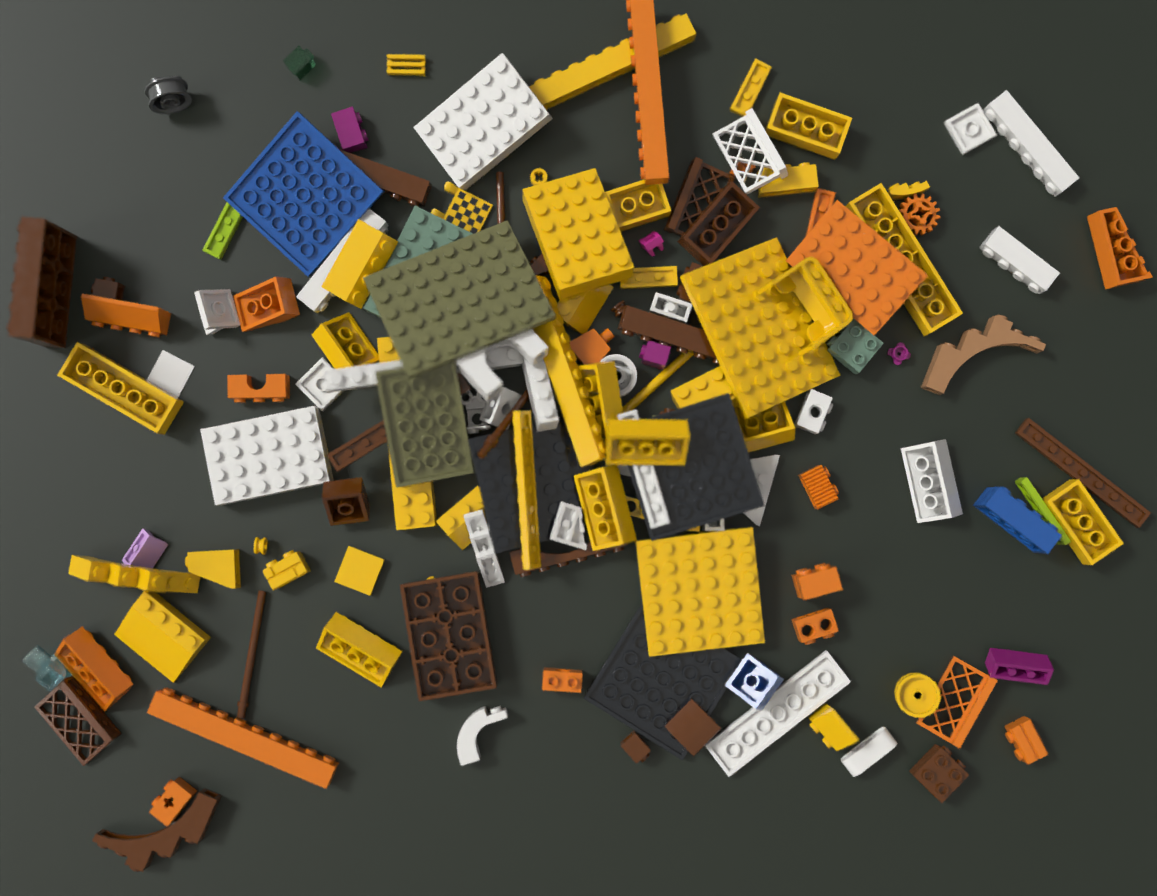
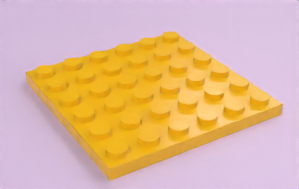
(700, 591)

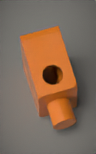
(592, 346)

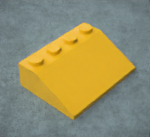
(767, 427)
(161, 635)

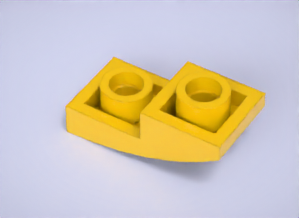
(903, 191)

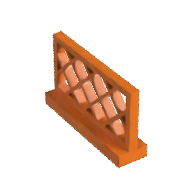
(973, 708)

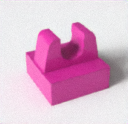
(651, 241)

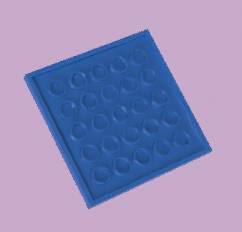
(303, 194)

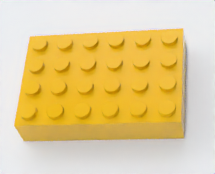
(577, 233)

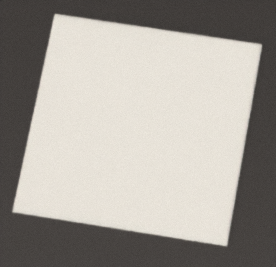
(170, 373)

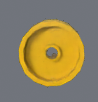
(912, 683)

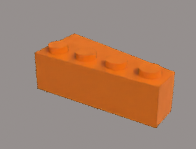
(1116, 250)

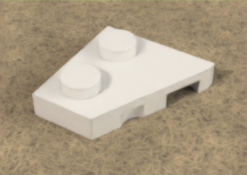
(568, 526)

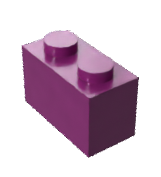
(349, 130)
(654, 355)

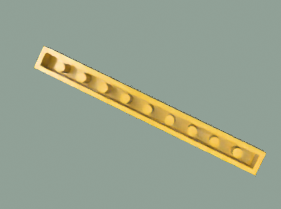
(608, 64)
(569, 387)

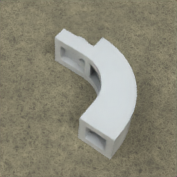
(467, 740)

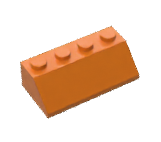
(125, 315)
(93, 668)

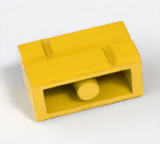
(286, 570)

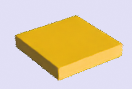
(359, 570)

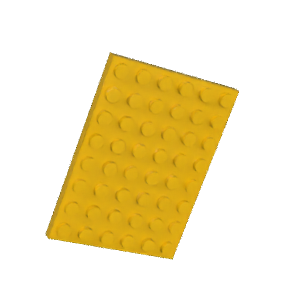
(755, 332)

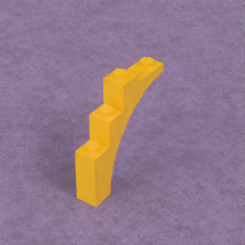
(126, 575)

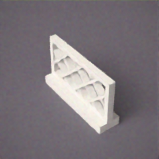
(766, 148)

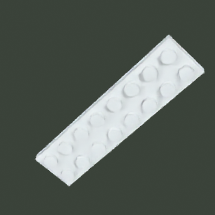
(785, 709)

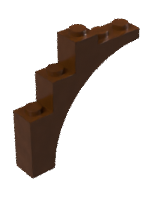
(142, 847)

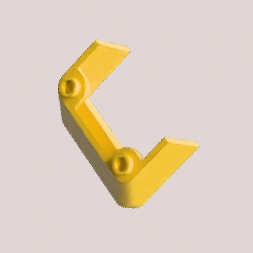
(818, 297)

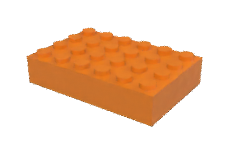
(861, 265)

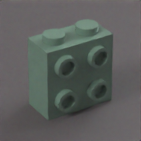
(854, 346)

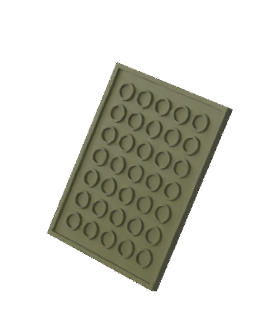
(458, 299)

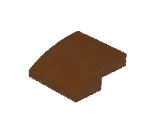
(692, 727)

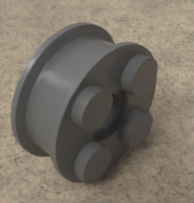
(168, 95)

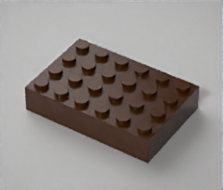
(42, 283)
(448, 635)

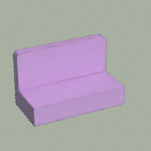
(145, 550)

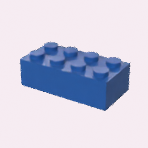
(1017, 519)

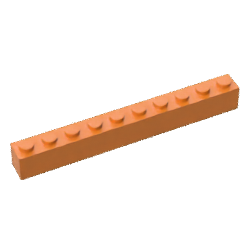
(648, 92)
(242, 737)

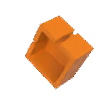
(816, 582)

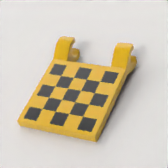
(465, 209)

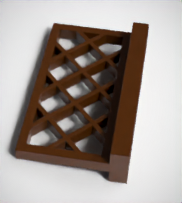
(686, 192)
(87, 710)

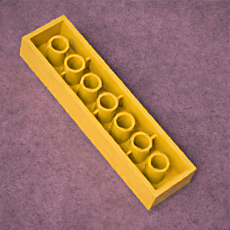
(931, 302)

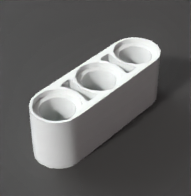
(868, 751)

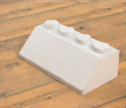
(931, 481)

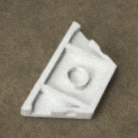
(764, 471)

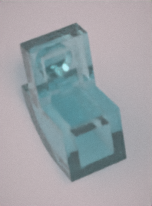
(48, 668)

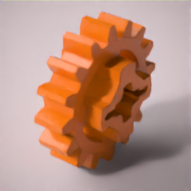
(917, 205)

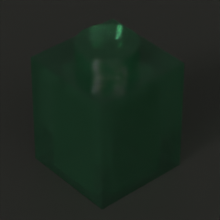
(300, 62)

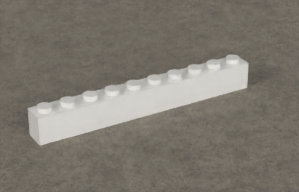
(364, 375)

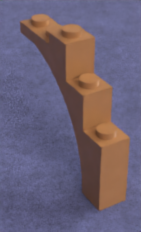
(948, 359)

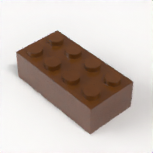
(718, 224)

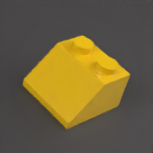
(832, 727)

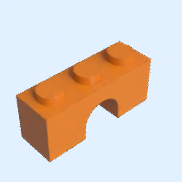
(276, 388)

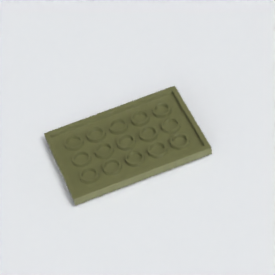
(424, 424)

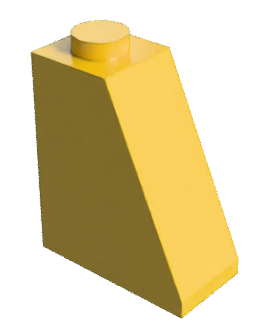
(216, 566)

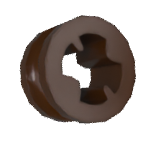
(618, 308)

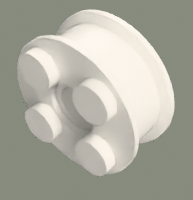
(627, 371)

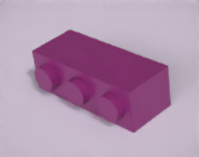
(1019, 666)

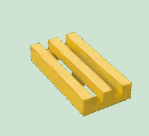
(398, 57)

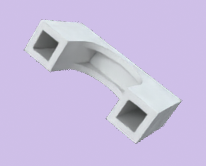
(480, 375)

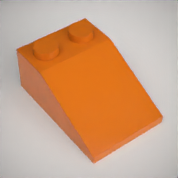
(266, 304)

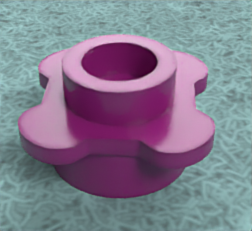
(899, 348)

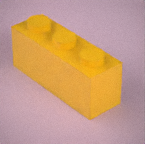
(799, 180)

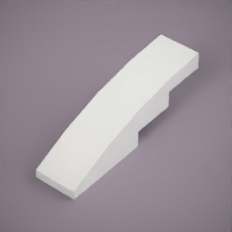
(483, 548)

